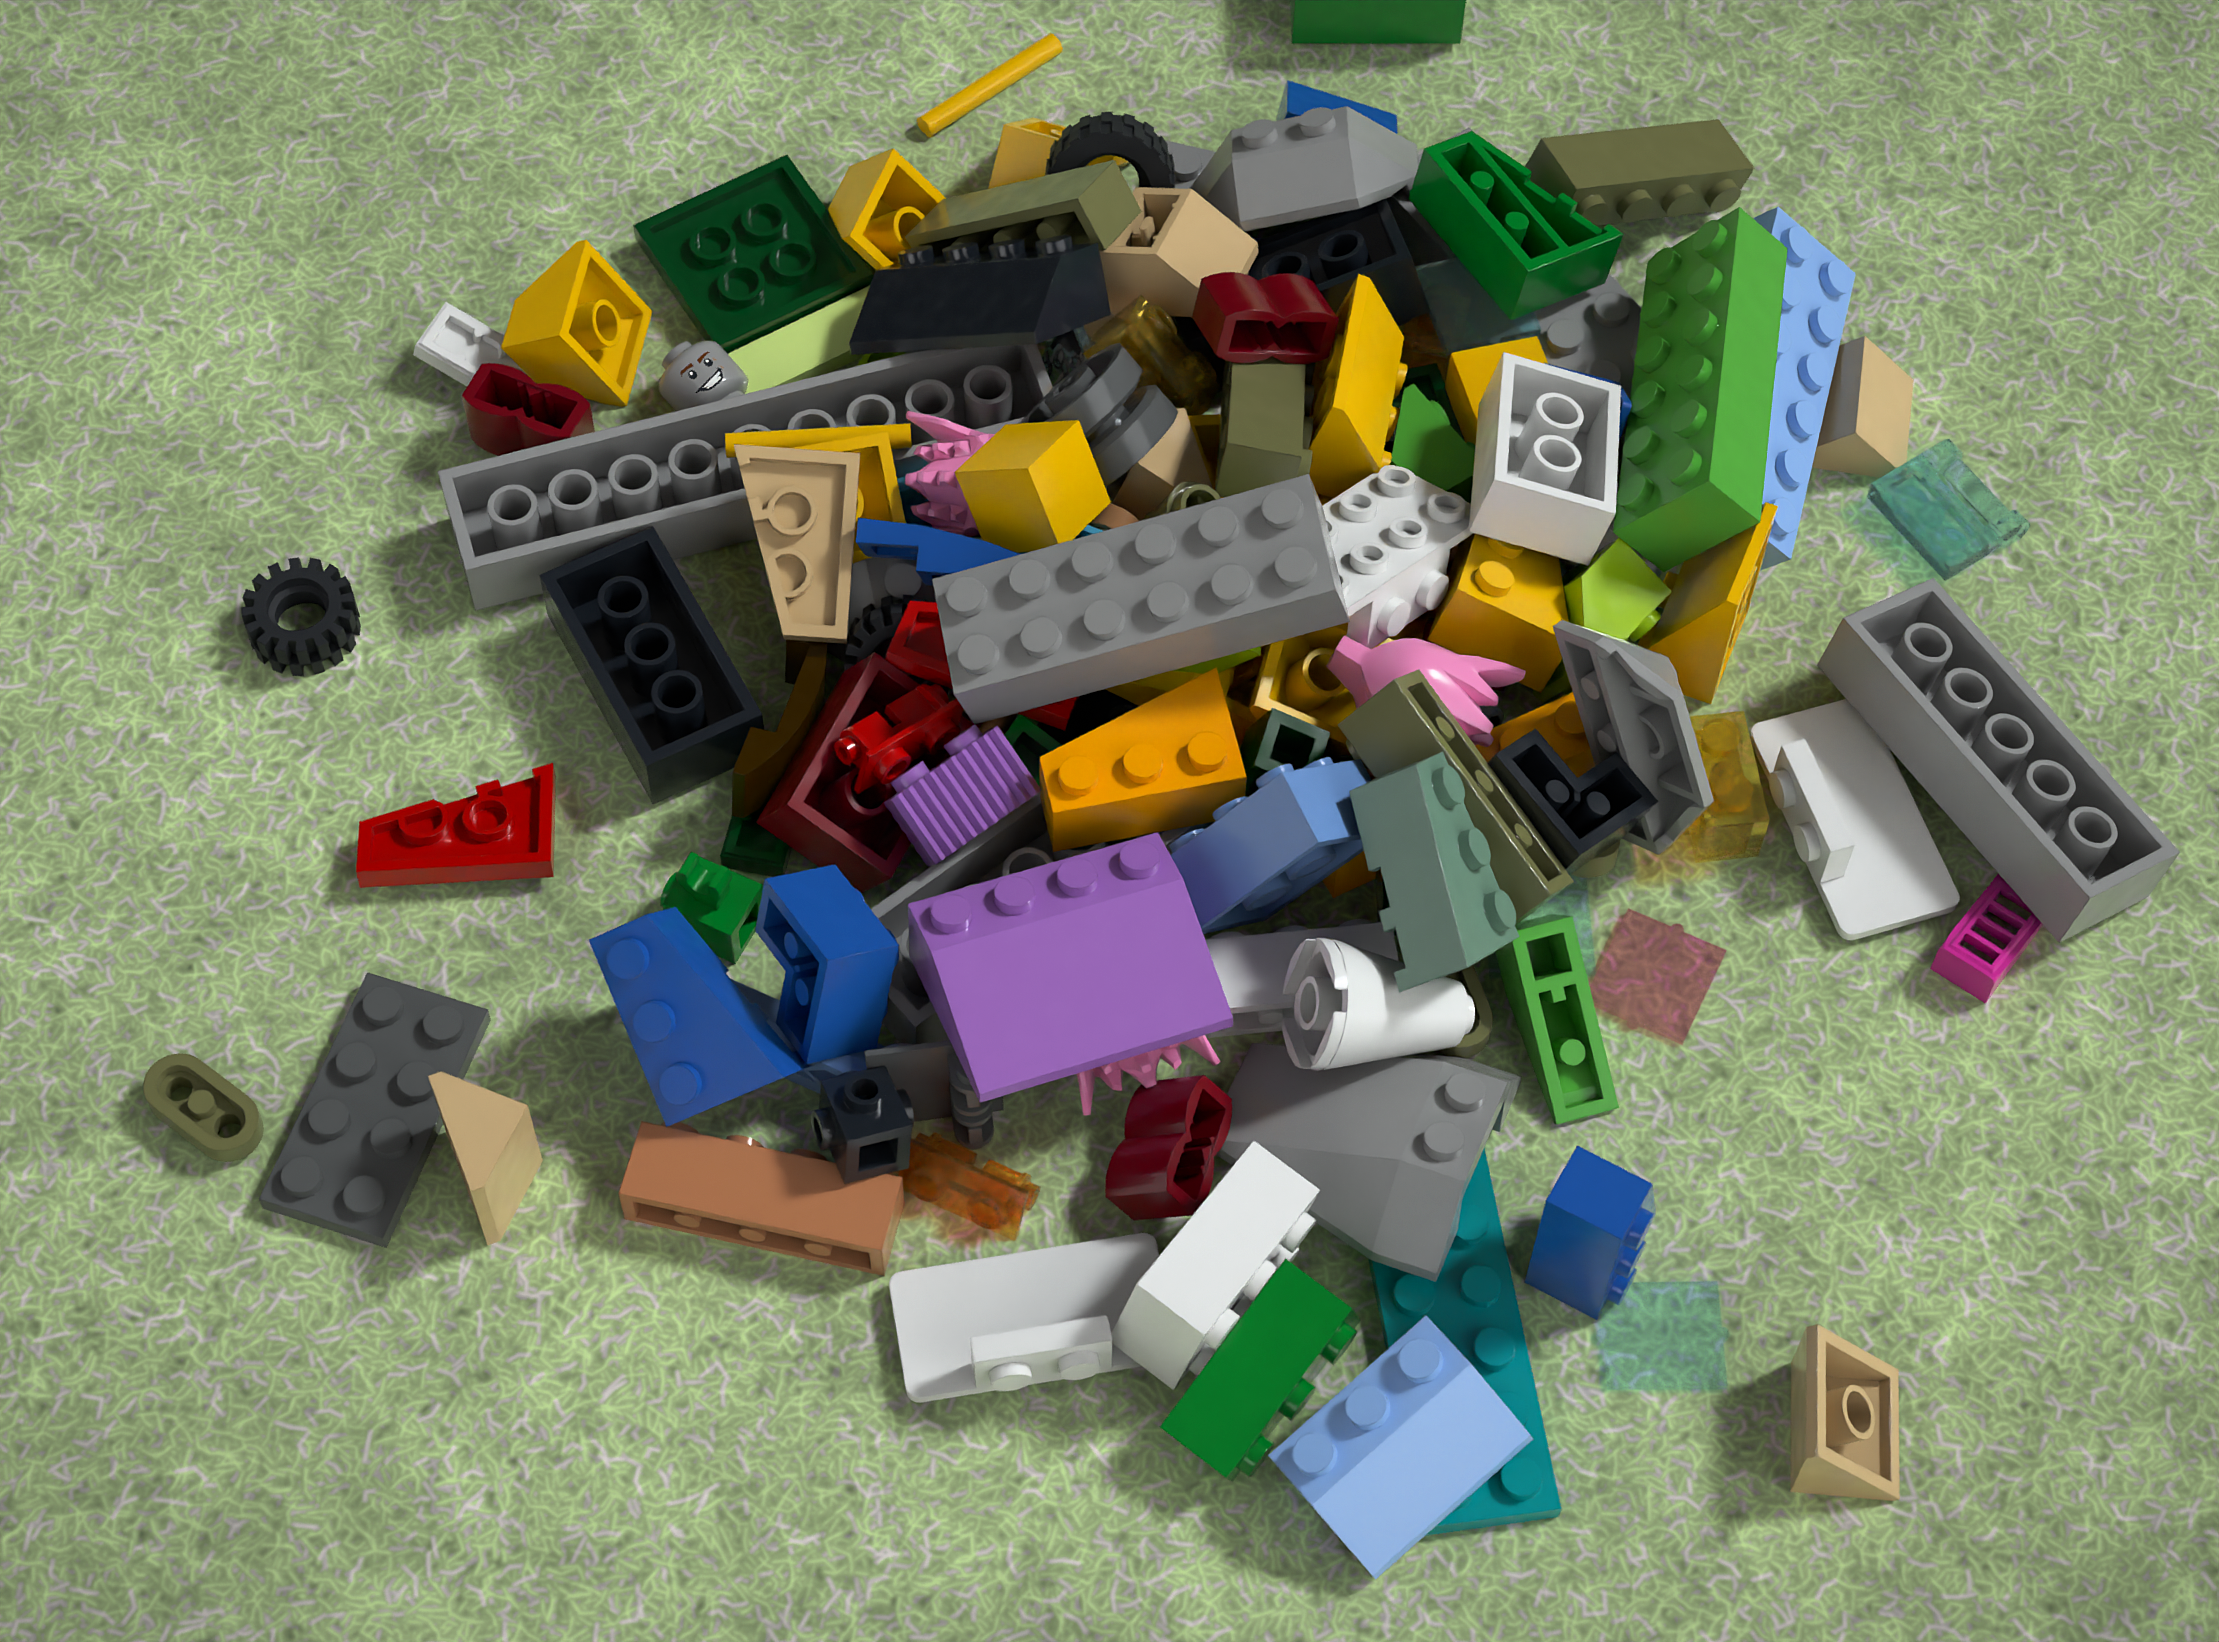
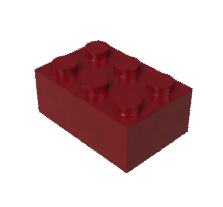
(816, 798)

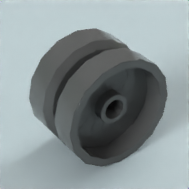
(1114, 414)

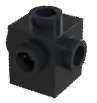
(864, 1123)

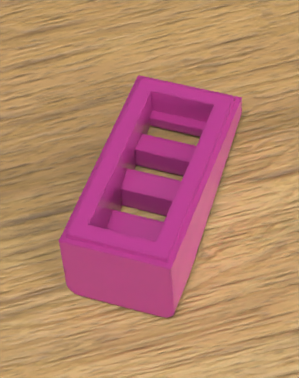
(1967, 968)

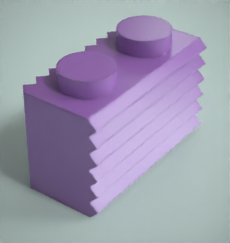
(961, 794)

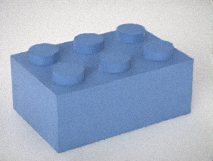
(1271, 843)

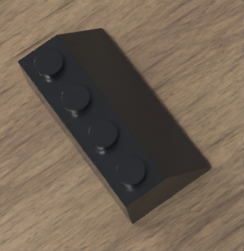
(1332, 255)
(982, 296)

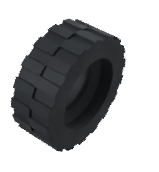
(1118, 137)

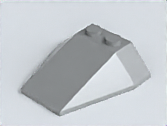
(1378, 1140)

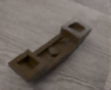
(769, 753)

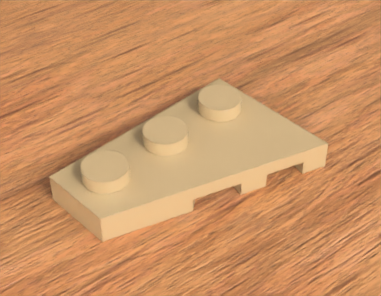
(806, 534)

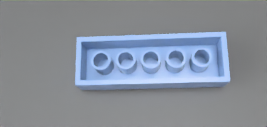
(1808, 345)

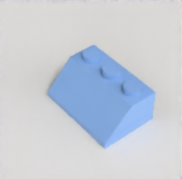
(1401, 1447)

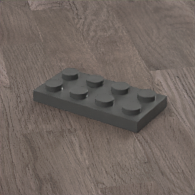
(373, 1110)

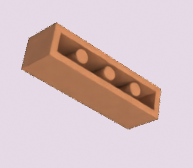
(760, 1197)

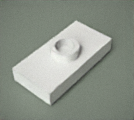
(460, 344)

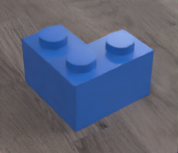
(833, 960)

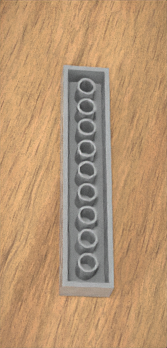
(672, 471)

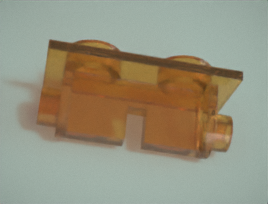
(987, 1196)

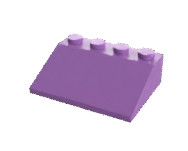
(1067, 966)

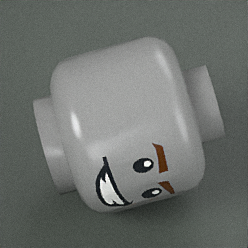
(700, 375)

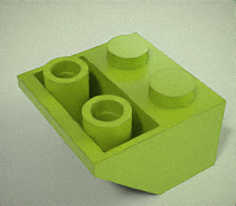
(1611, 597)

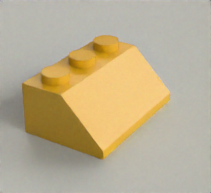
(1356, 393)

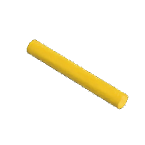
(989, 85)
(898, 435)

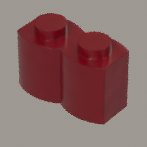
(1265, 318)
(515, 414)
(1169, 1148)

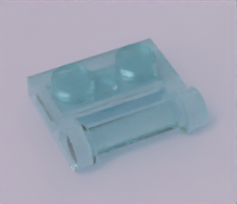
(1936, 519)

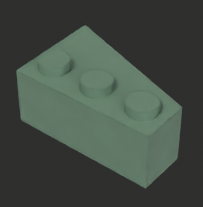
(1432, 871)

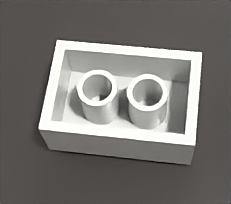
(1546, 459)
(1216, 1266)

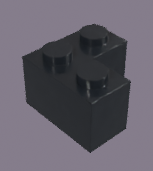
(1572, 813)

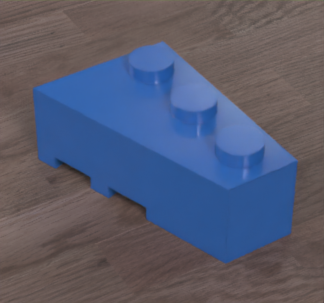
(687, 1017)
(1591, 1233)

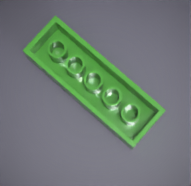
(1702, 391)

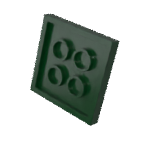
(752, 255)

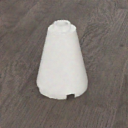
(1354, 1012)

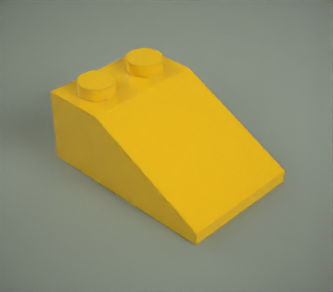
(1709, 608)

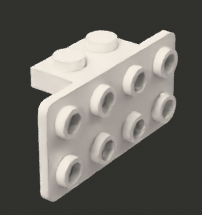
(1393, 549)
(1853, 820)
(1016, 1317)

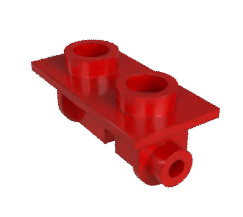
(922, 726)

